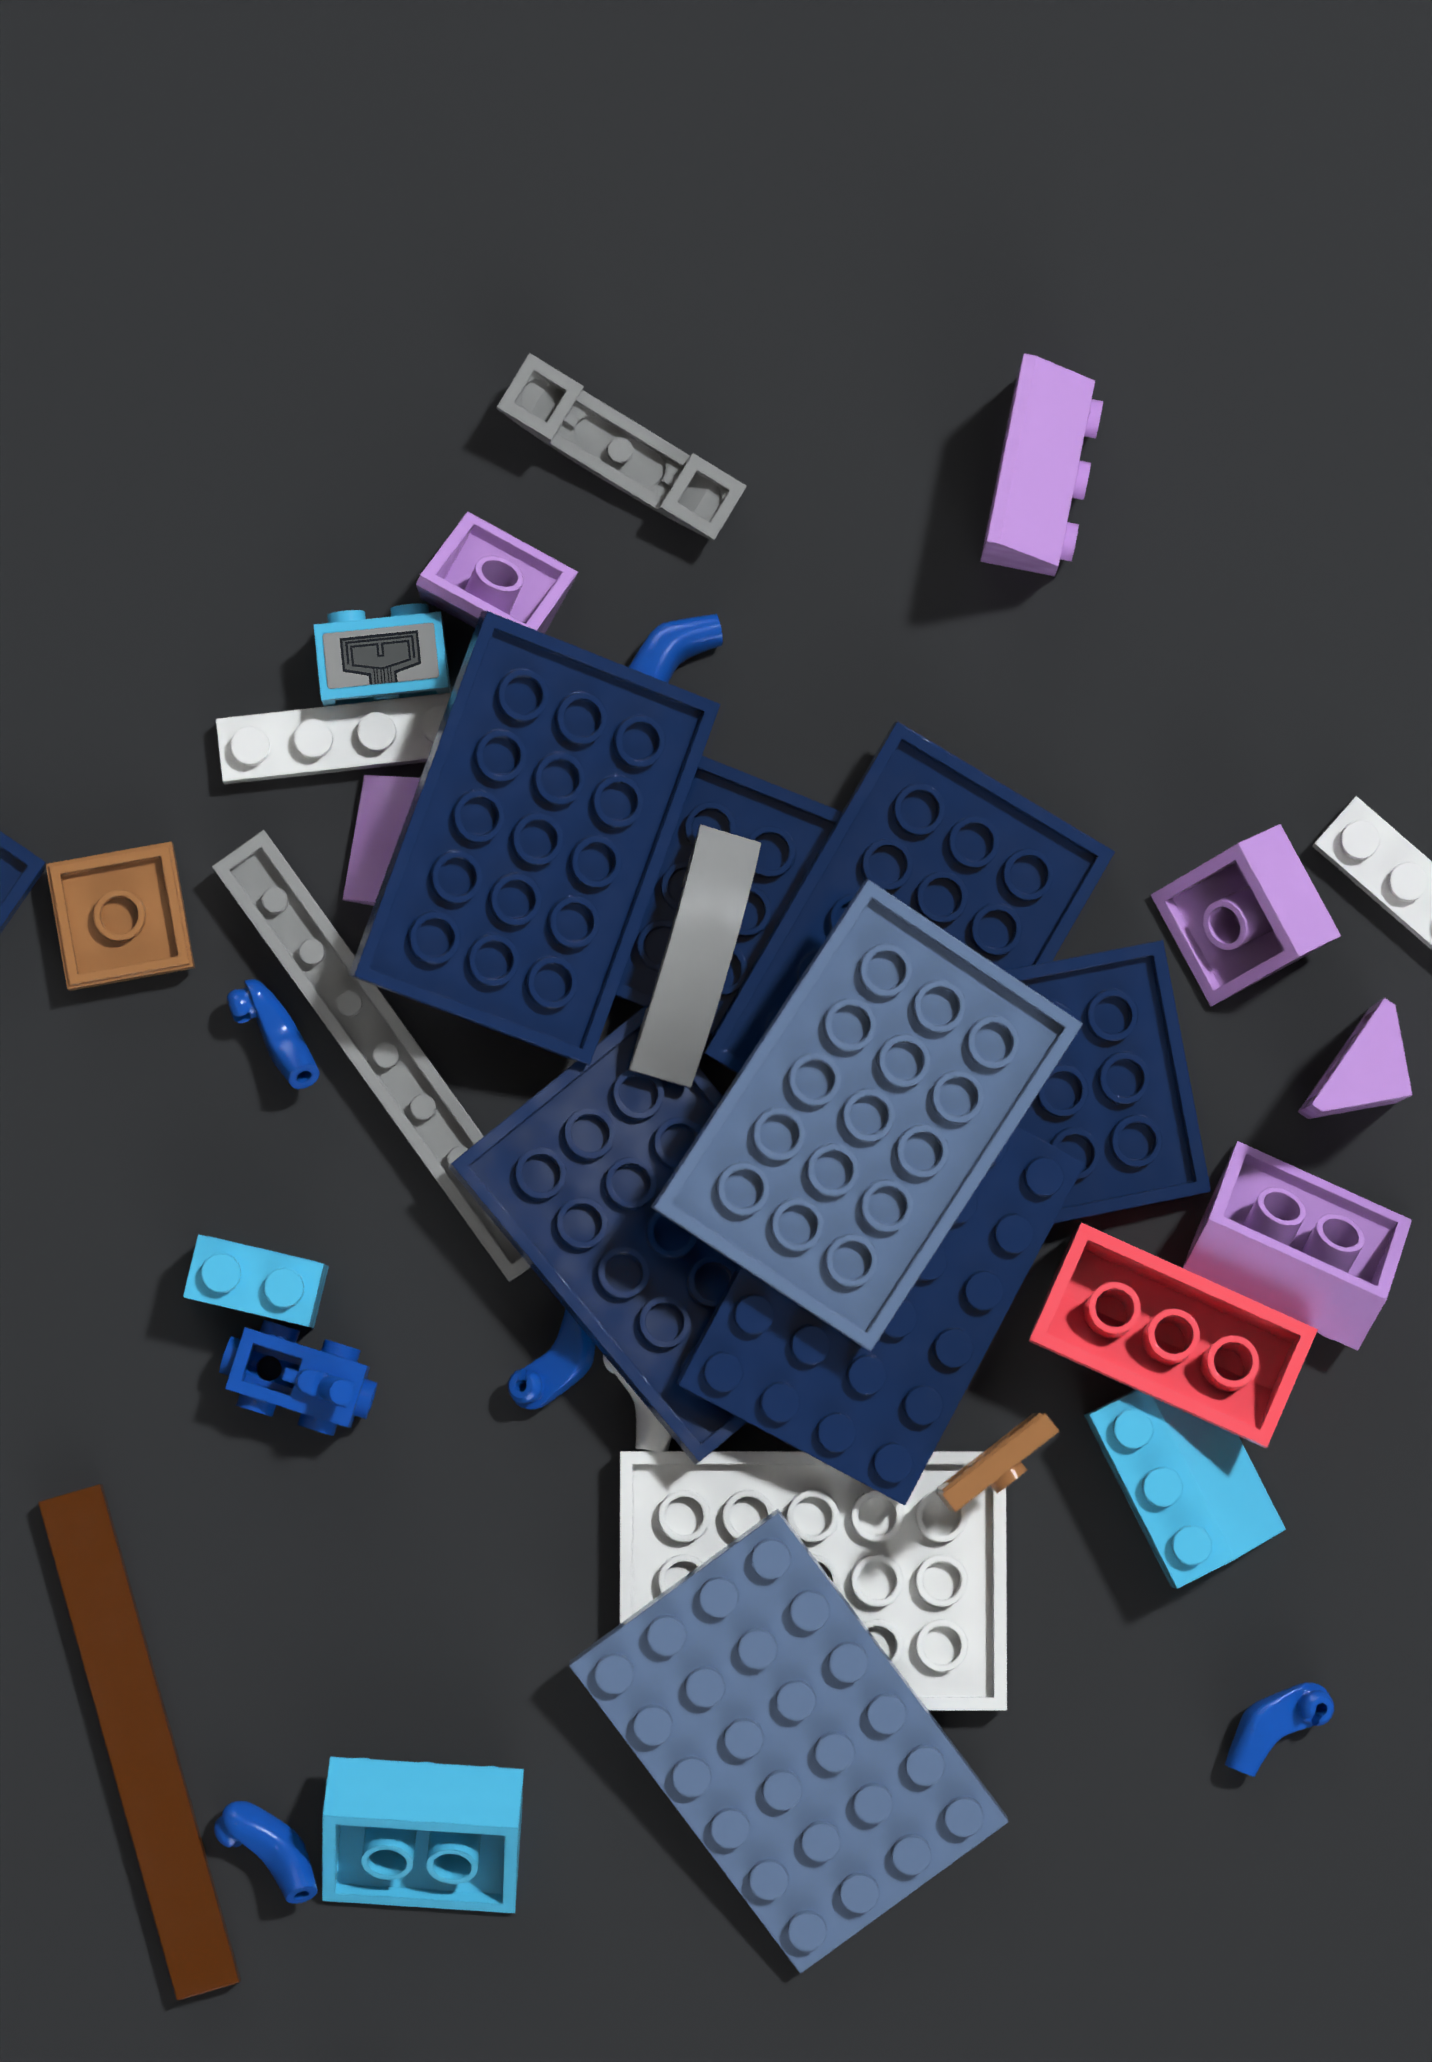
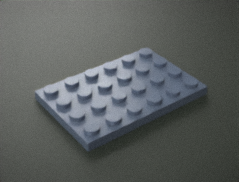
(867, 1115)
(788, 1741)

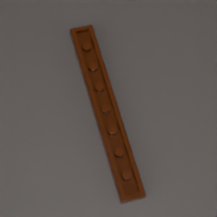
(139, 1742)

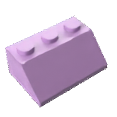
(1041, 468)
(1299, 1245)

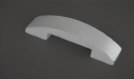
(619, 449)
(696, 956)

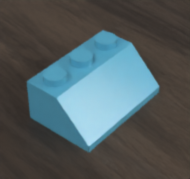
(1184, 1484)
(421, 1834)

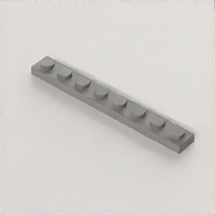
(362, 1026)

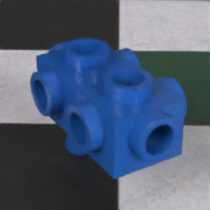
(321, 1384)

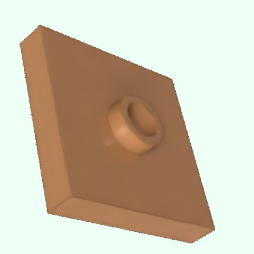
(120, 916)
(999, 1463)

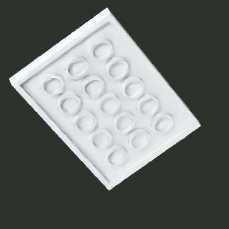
(912, 1572)

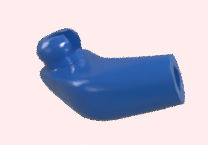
(675, 643)
(278, 1031)
(556, 1369)
(1273, 1719)
(273, 1843)

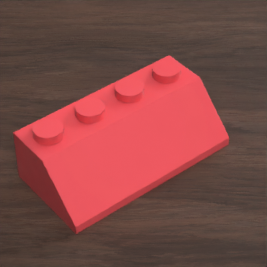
(1172, 1334)

